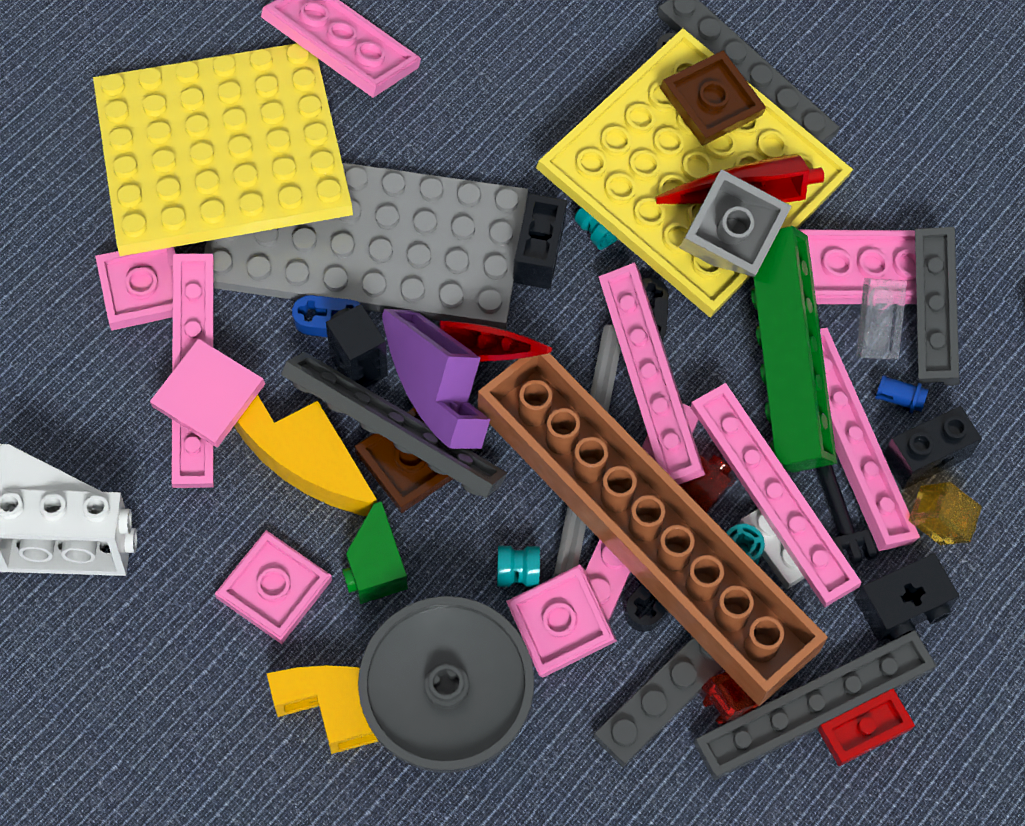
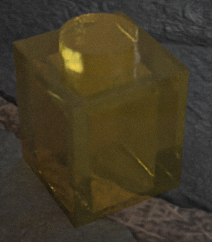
(945, 513)

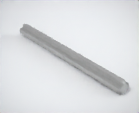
(601, 391)

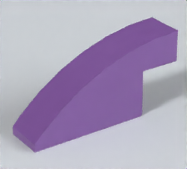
(436, 377)

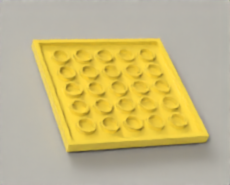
(642, 147)
(219, 148)

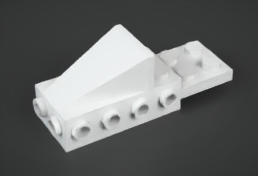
(59, 521)

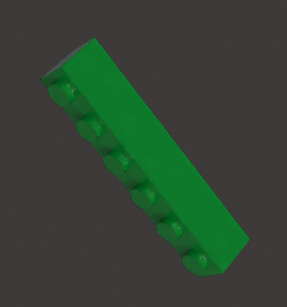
(793, 355)

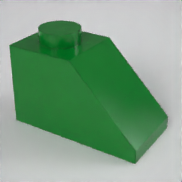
(374, 559)

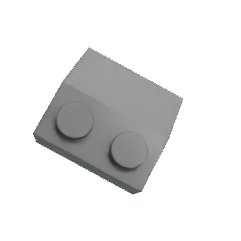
(735, 225)

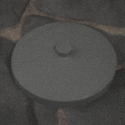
(446, 684)

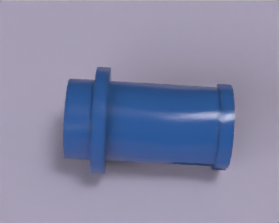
(902, 393)

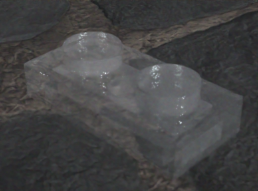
(881, 318)

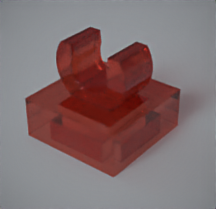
(727, 698)

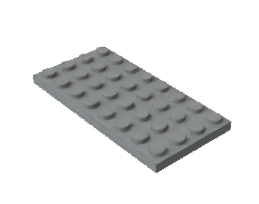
(408, 246)

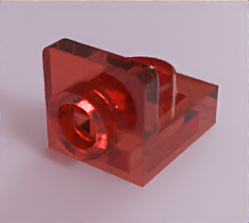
(710, 487)

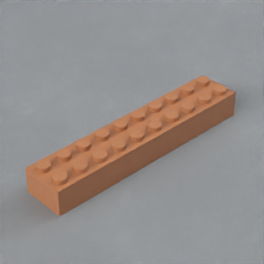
(651, 525)

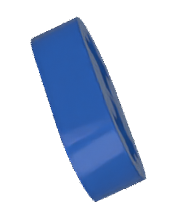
(324, 307)

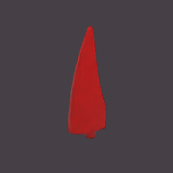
(779, 176)
(494, 343)

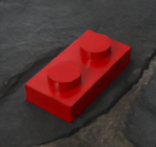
(866, 727)

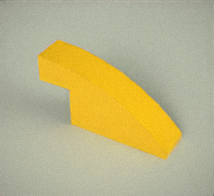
(307, 455)
(336, 695)

